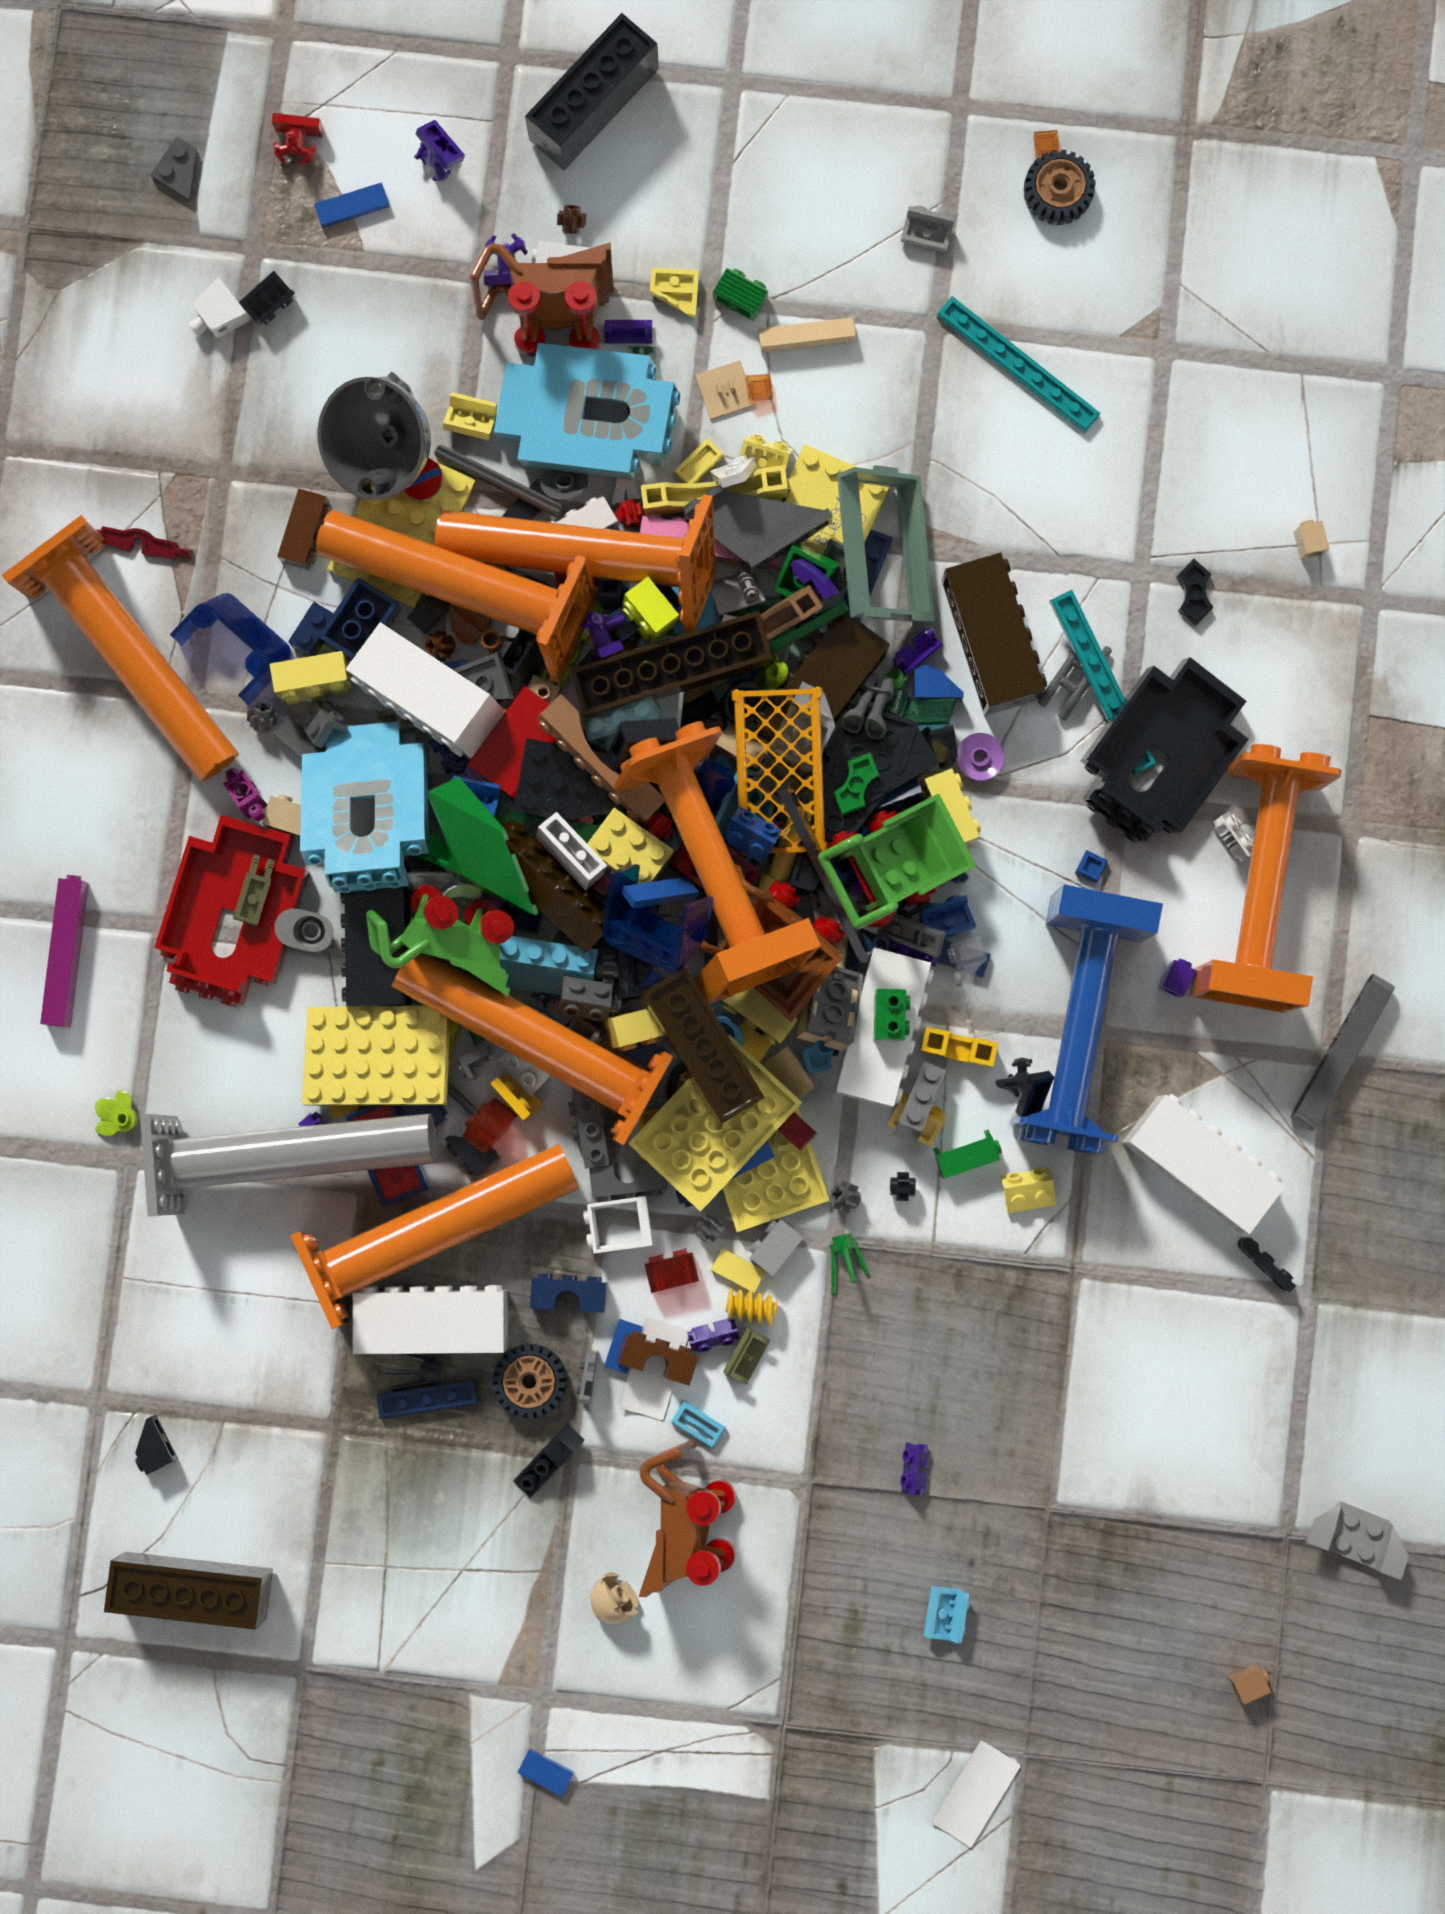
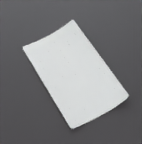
(648, 1390)
(976, 1793)

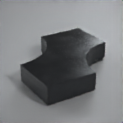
(1195, 602)

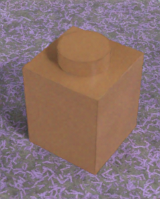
(1250, 1683)

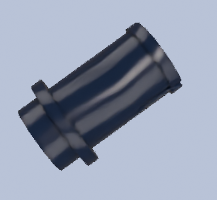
(878, 937)

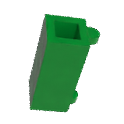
(968, 1156)

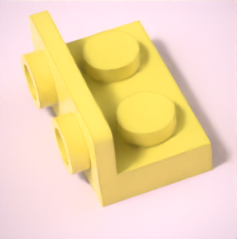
(765, 452)

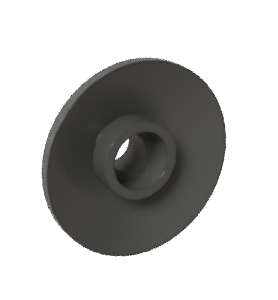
(563, 485)

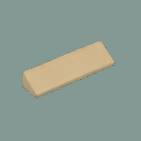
(807, 335)

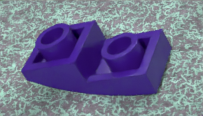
(807, 573)

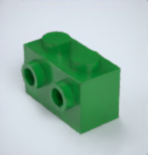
(890, 1014)

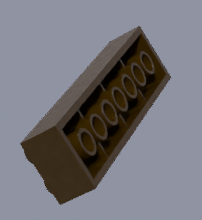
(674, 664)

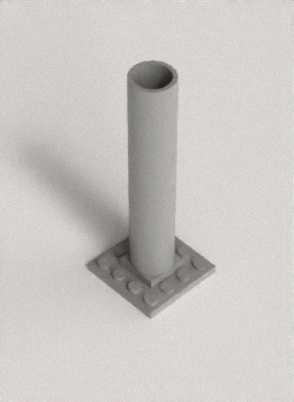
(274, 1154)

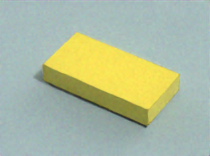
(699, 462)
(738, 1270)

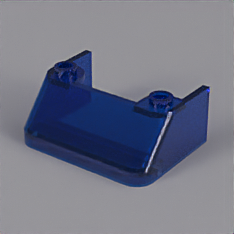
(264, 642)
(648, 935)

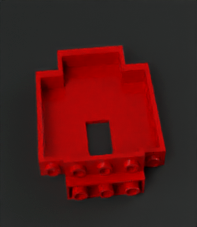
(212, 880)

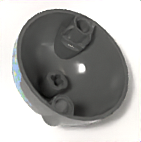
(359, 440)

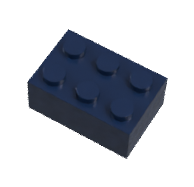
(358, 618)

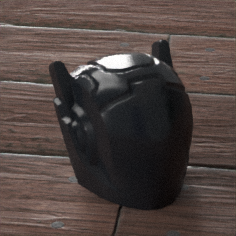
(728, 706)

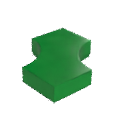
(851, 795)

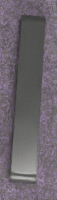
(1342, 1052)

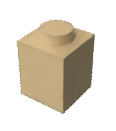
(1311, 539)

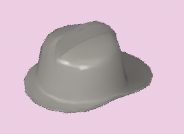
(304, 930)

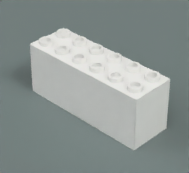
(424, 691)
(872, 1067)
(1204, 1163)
(430, 1320)

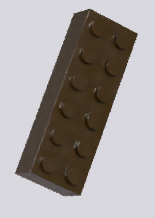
(556, 891)

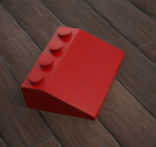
(502, 751)

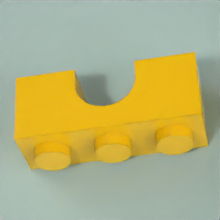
(958, 1048)

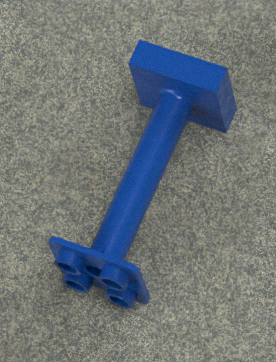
(1102, 921)

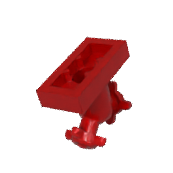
(296, 130)

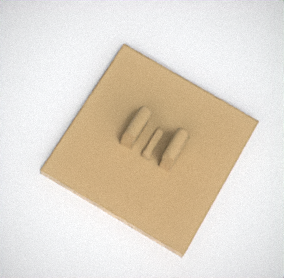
(724, 389)
(790, 1072)

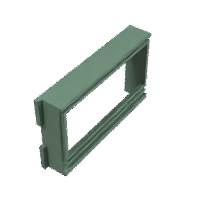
(913, 543)

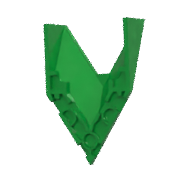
(476, 846)

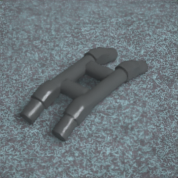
(1061, 680)

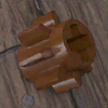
(571, 219)
(440, 645)

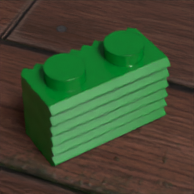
(740, 293)

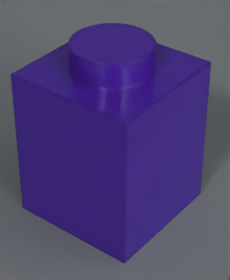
(1177, 978)

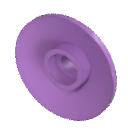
(986, 746)

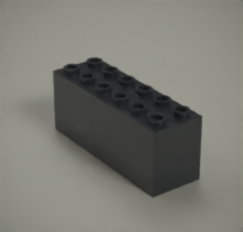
(592, 91)
(365, 972)

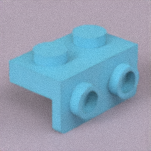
(946, 1614)

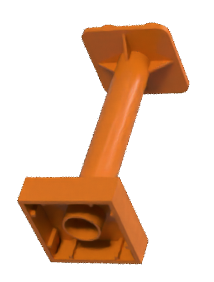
(752, 953)
(1251, 977)

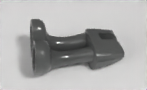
(875, 725)

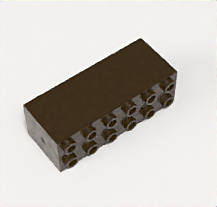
(993, 633)
(836, 664)
(701, 1045)
(188, 1590)

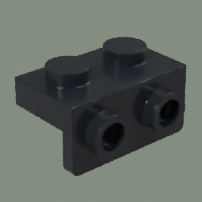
(267, 298)

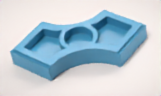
(817, 1057)

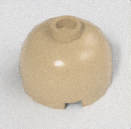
(613, 1600)

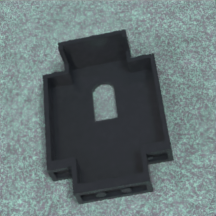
(1185, 720)

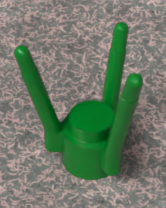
(843, 1245)

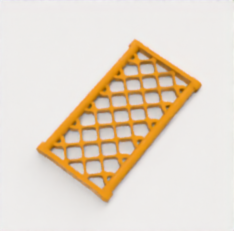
(815, 728)

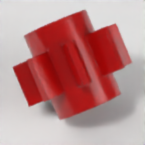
(630, 513)
(659, 826)

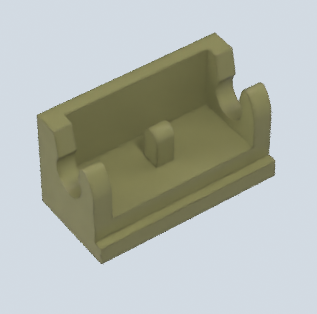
(746, 1355)

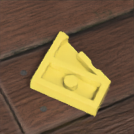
(676, 288)

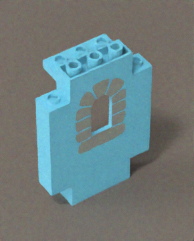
(547, 402)
(365, 765)

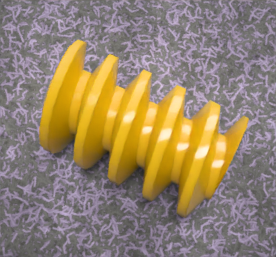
(751, 1307)

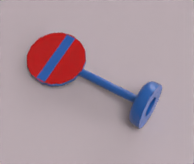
(427, 483)

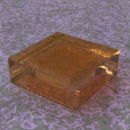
(1045, 142)
(759, 387)

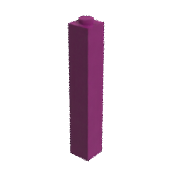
(64, 952)

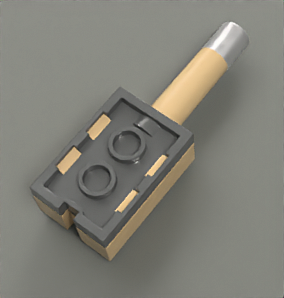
(834, 1006)

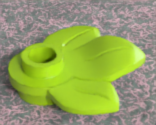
(772, 676)
(112, 1114)

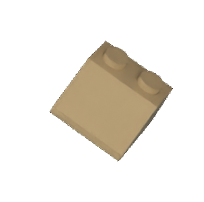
(727, 746)

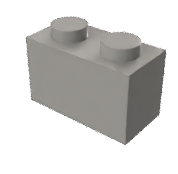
(775, 1247)

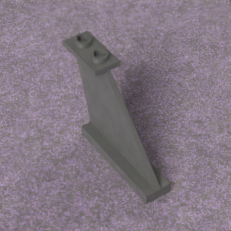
(760, 527)

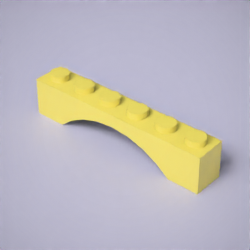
(672, 497)

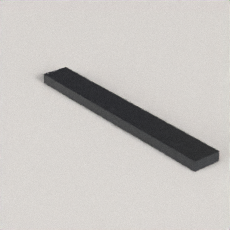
(433, 609)
(813, 849)

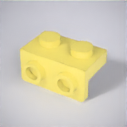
(470, 416)
(1028, 1190)

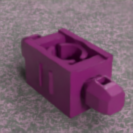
(236, 785)

